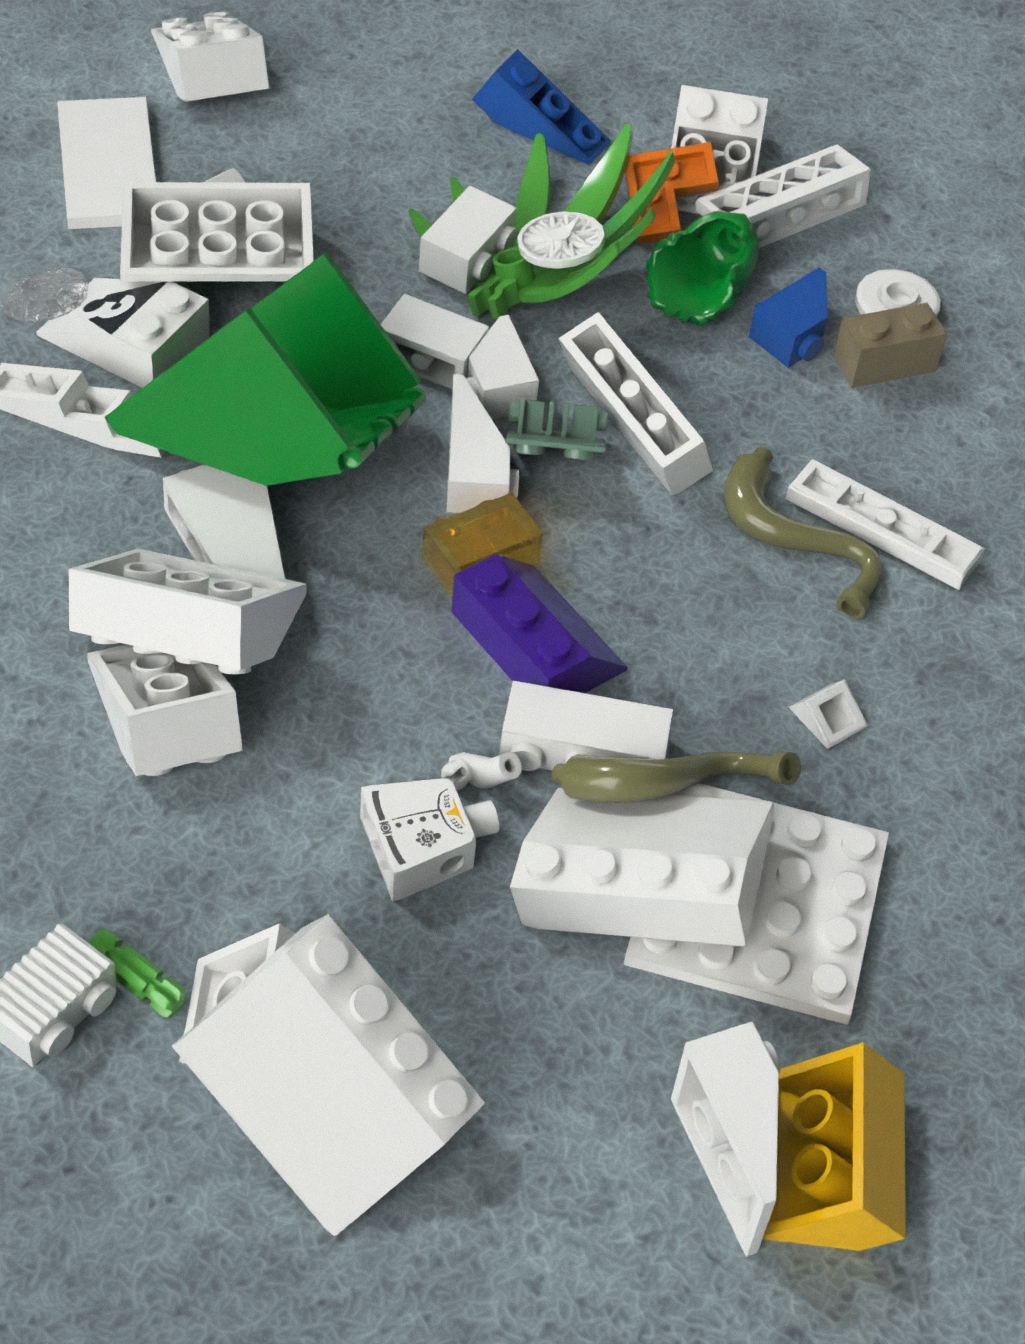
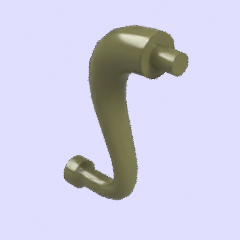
(756, 518)
(647, 779)

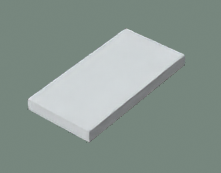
(100, 150)

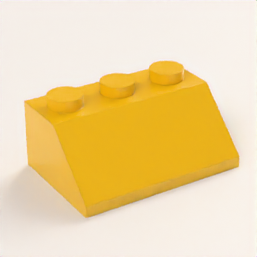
(840, 1152)

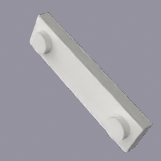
(885, 524)

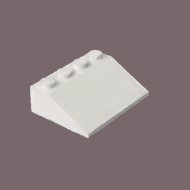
(215, 231)
(644, 867)
(329, 1074)

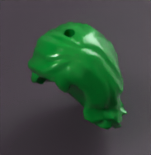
(703, 267)

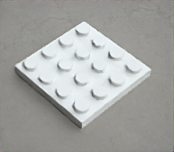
(805, 919)

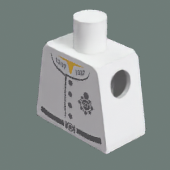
(422, 832)

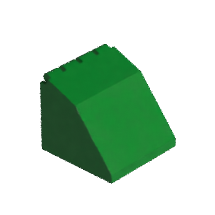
(282, 388)

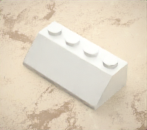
(183, 608)

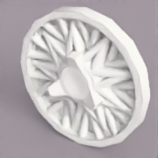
(561, 240)
(893, 290)

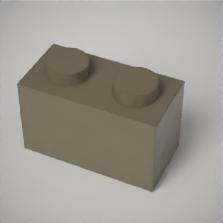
(889, 344)

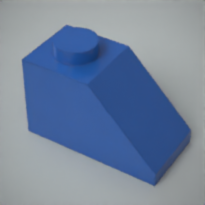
(793, 320)

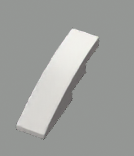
(66, 404)

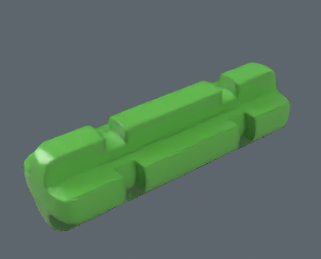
(140, 974)

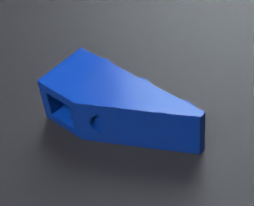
(530, 104)

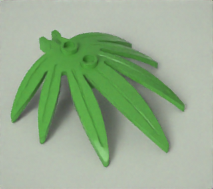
(518, 281)

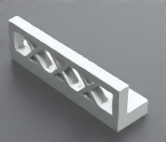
(795, 204)

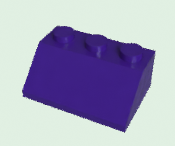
(531, 627)

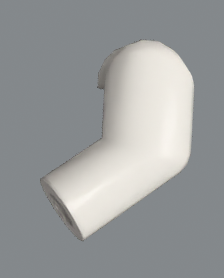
(481, 770)

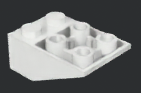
(212, 56)
(731, 125)

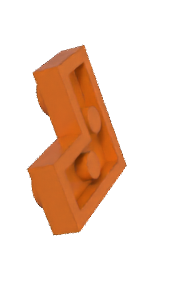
(691, 174)

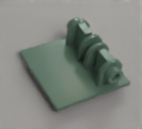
(578, 444)

